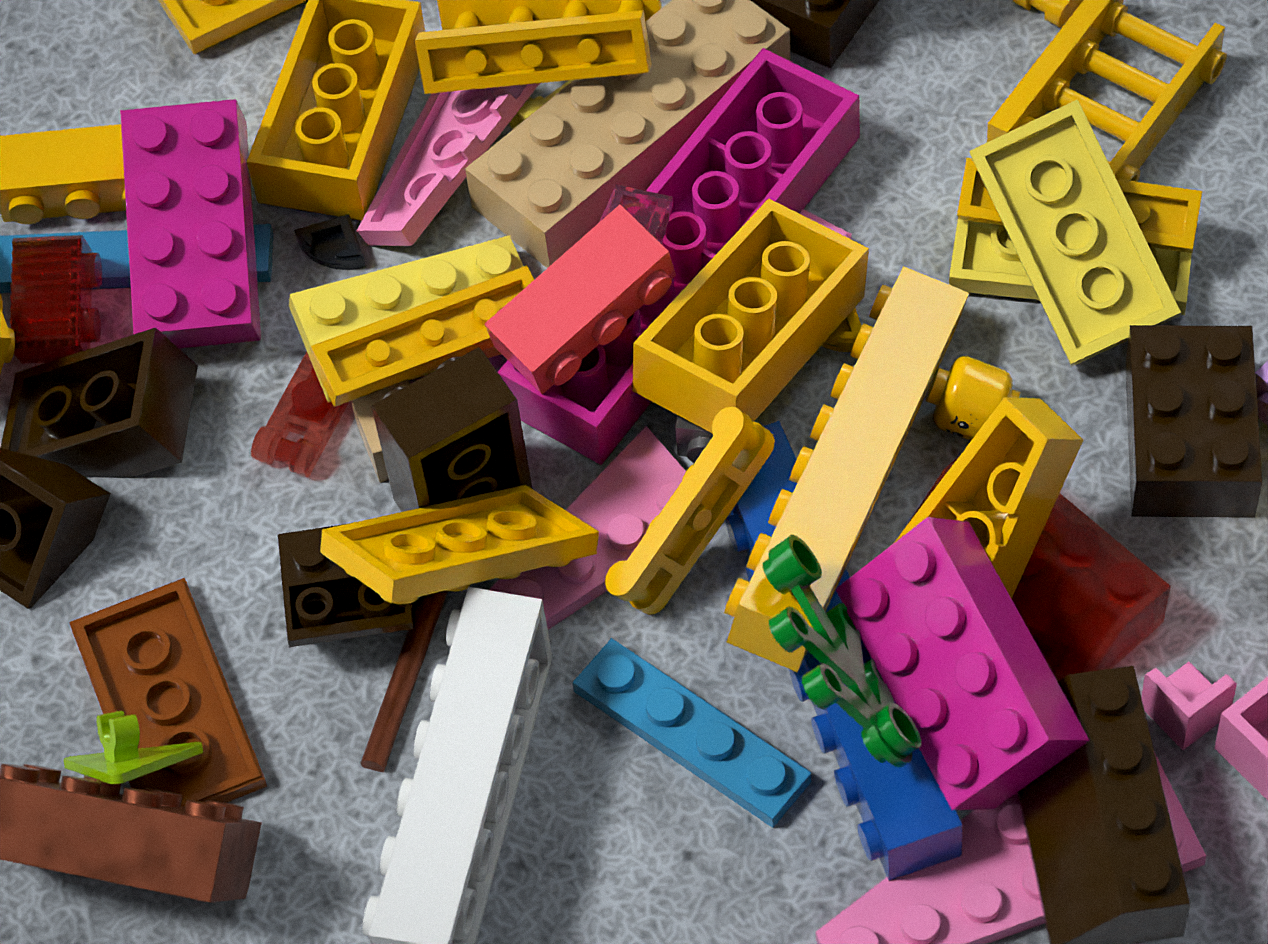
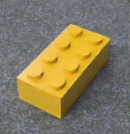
(337, 106)
(750, 317)

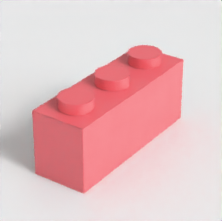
(582, 300)

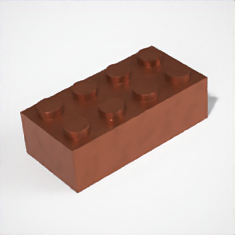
(125, 838)

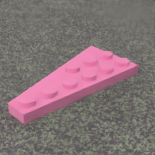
(976, 895)

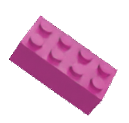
(191, 223)
(961, 664)

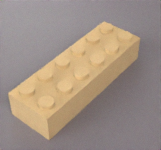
(563, 161)

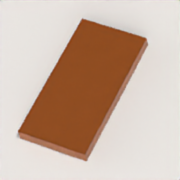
(160, 665)

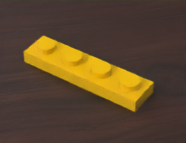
(1163, 212)
(413, 339)

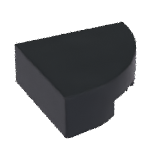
(333, 243)

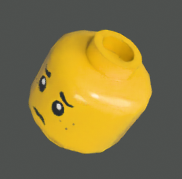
(968, 395)

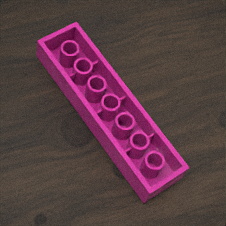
(765, 139)

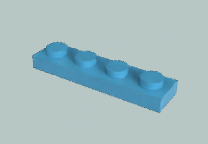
(692, 732)

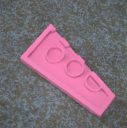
(433, 160)
(620, 508)

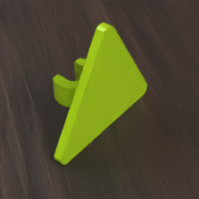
(121, 756)

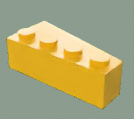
(1007, 482)

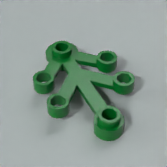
(837, 645)

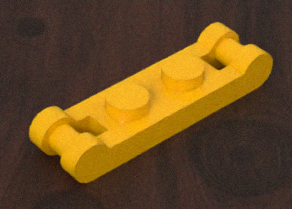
(692, 513)

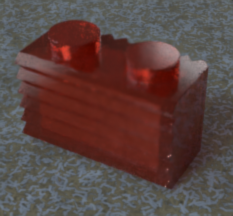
(53, 297)

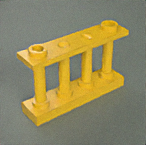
(533, 42)
(1077, 50)

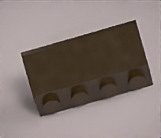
(1104, 825)

